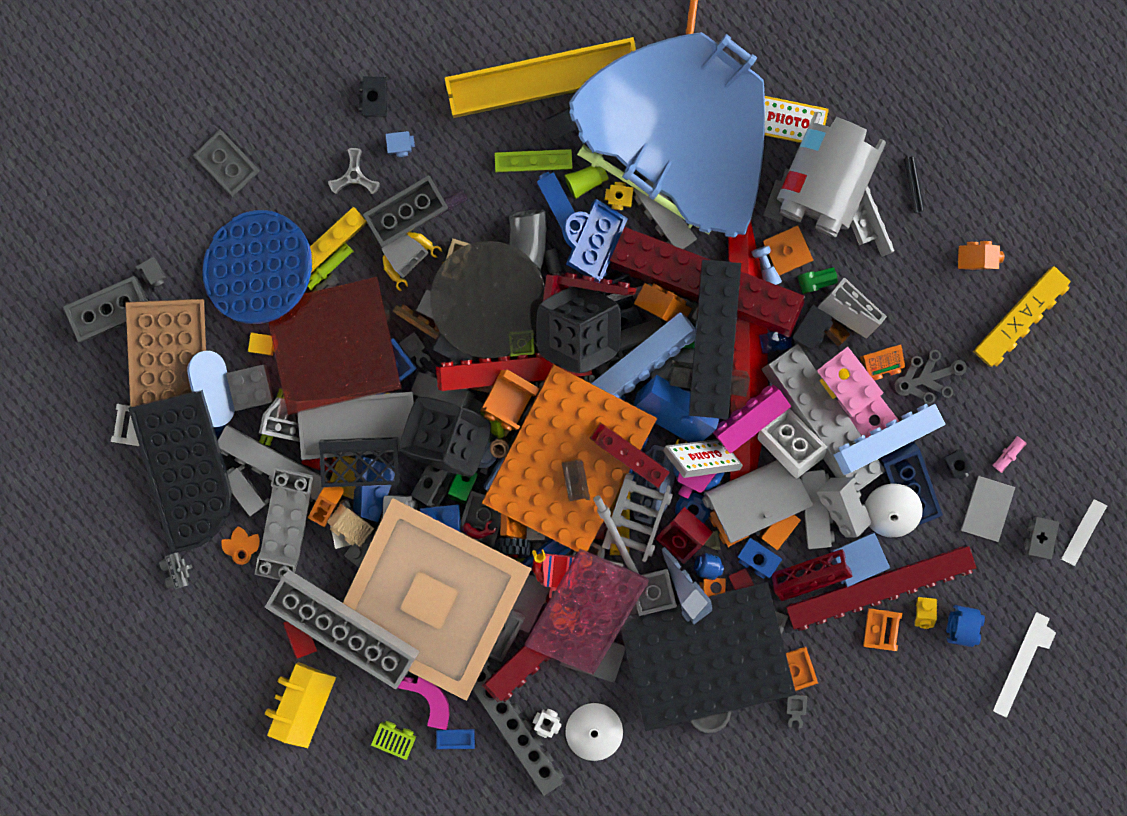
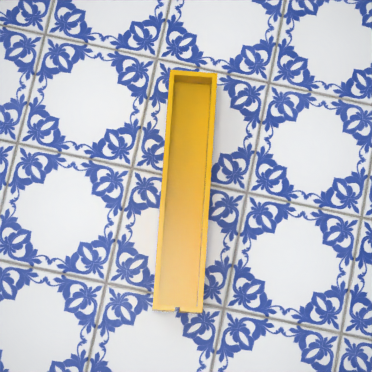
(530, 78)

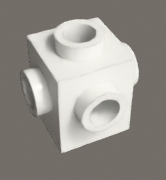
(549, 730)

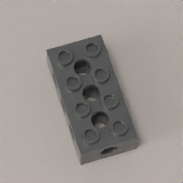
(96, 303)

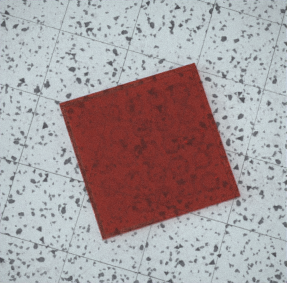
(335, 347)

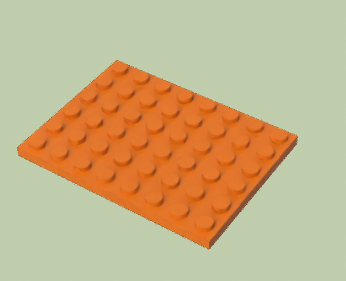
(555, 431)

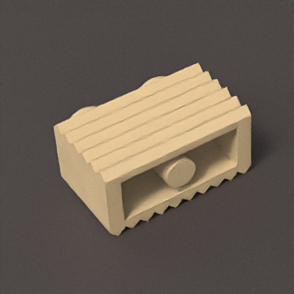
(350, 525)

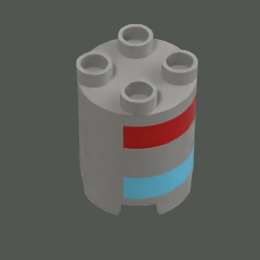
(829, 175)

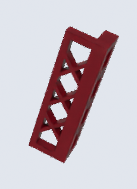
(811, 579)

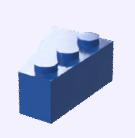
(369, 499)

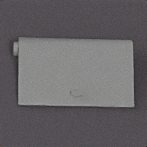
(757, 500)

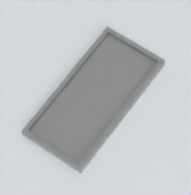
(358, 418)

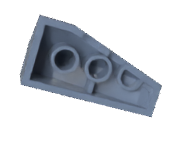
(691, 597)

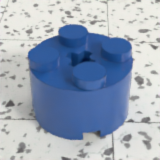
(965, 626)

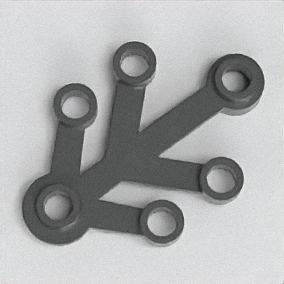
(926, 378)

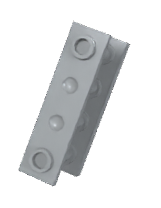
(625, 503)

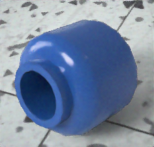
(708, 566)

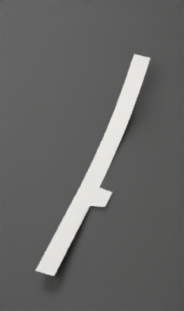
(1038, 631)

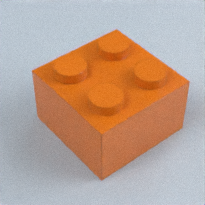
(661, 302)

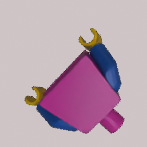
(698, 483)

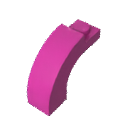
(435, 696)

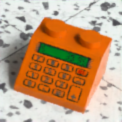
(883, 361)

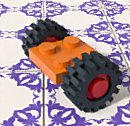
(516, 545)

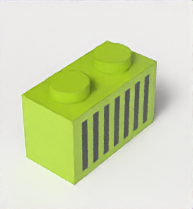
(394, 740)

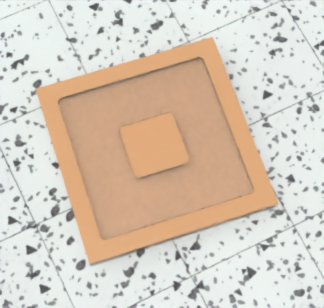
(436, 594)

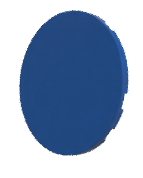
(257, 267)

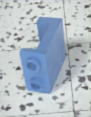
(863, 558)

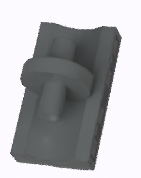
(177, 569)

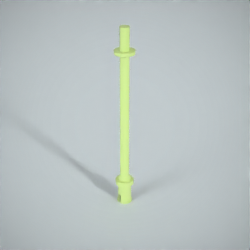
(597, 160)

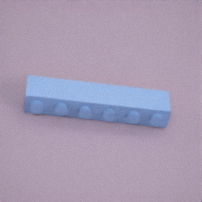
(647, 356)
(889, 439)

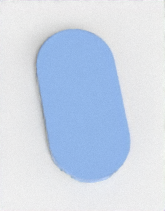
(208, 373)

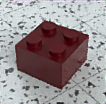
(684, 535)

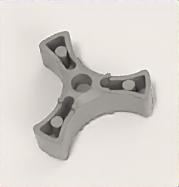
(354, 175)

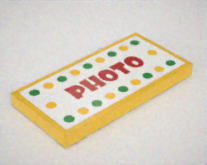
(789, 119)

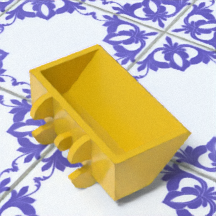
(300, 705)

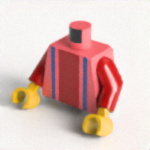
(550, 569)

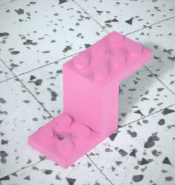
(858, 393)

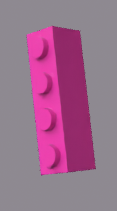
(751, 418)

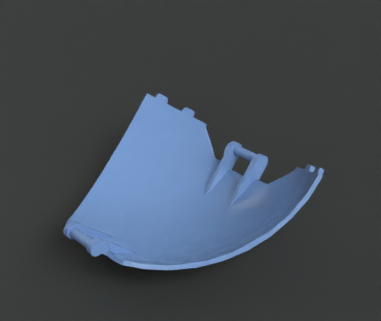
(685, 123)

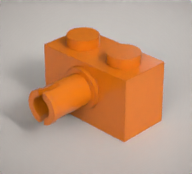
(979, 256)

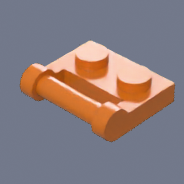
(876, 628)

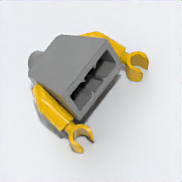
(405, 254)

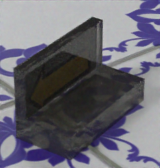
(575, 480)

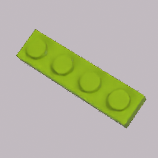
(533, 160)

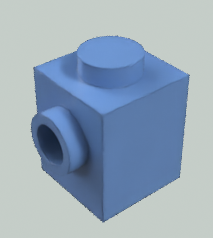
(400, 143)

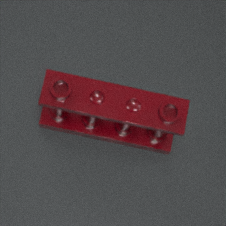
(629, 455)

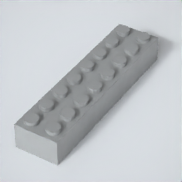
(815, 407)
(342, 629)

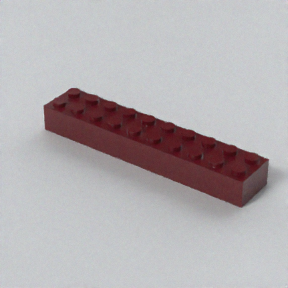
(680, 273)

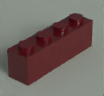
(513, 673)

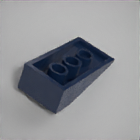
(908, 468)

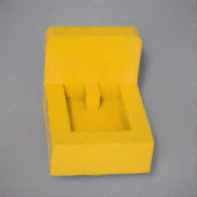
(926, 612)

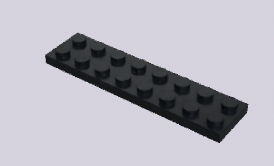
(714, 339)

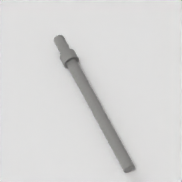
(604, 513)

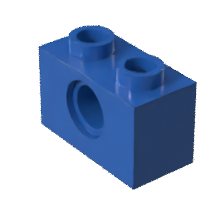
(769, 563)

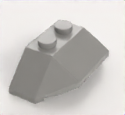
(278, 423)

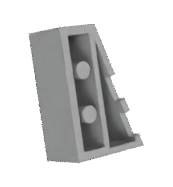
(852, 309)
(844, 505)

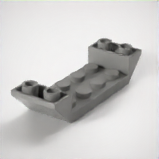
(284, 523)

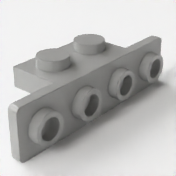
(869, 226)

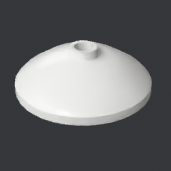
(893, 500)
(590, 718)

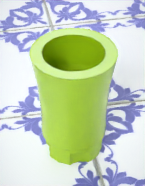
(585, 180)

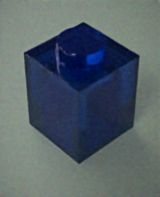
(774, 341)

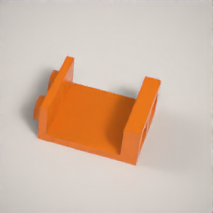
(508, 399)

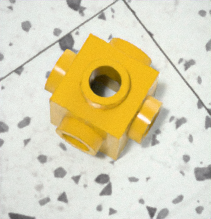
(625, 201)

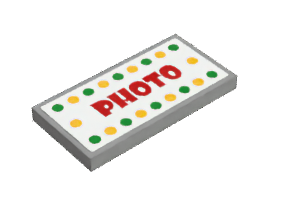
(701, 458)

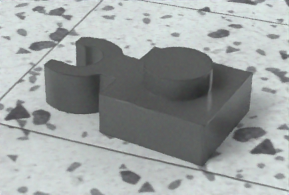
(413, 347)
(796, 706)

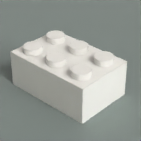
(792, 443)

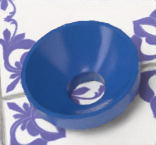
(695, 499)

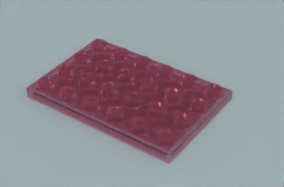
(586, 611)

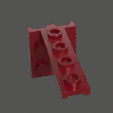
(557, 283)

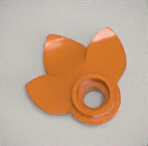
(241, 542)

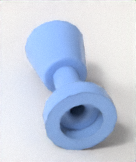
(769, 272)

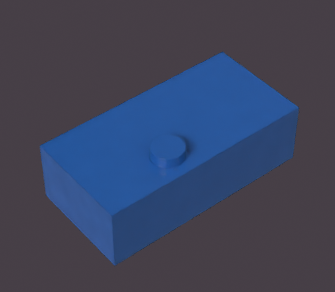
(671, 409)

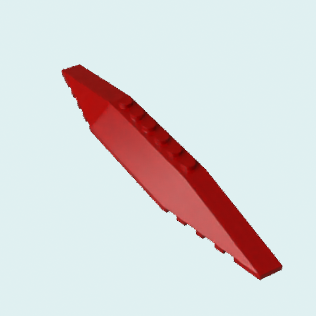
(747, 351)

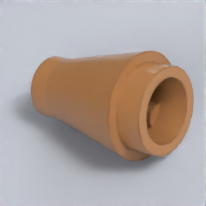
(499, 447)

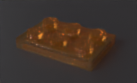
(420, 322)

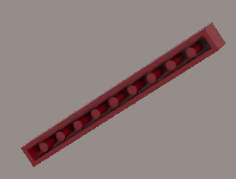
(880, 587)

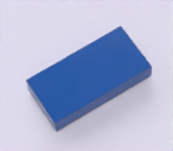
(455, 739)

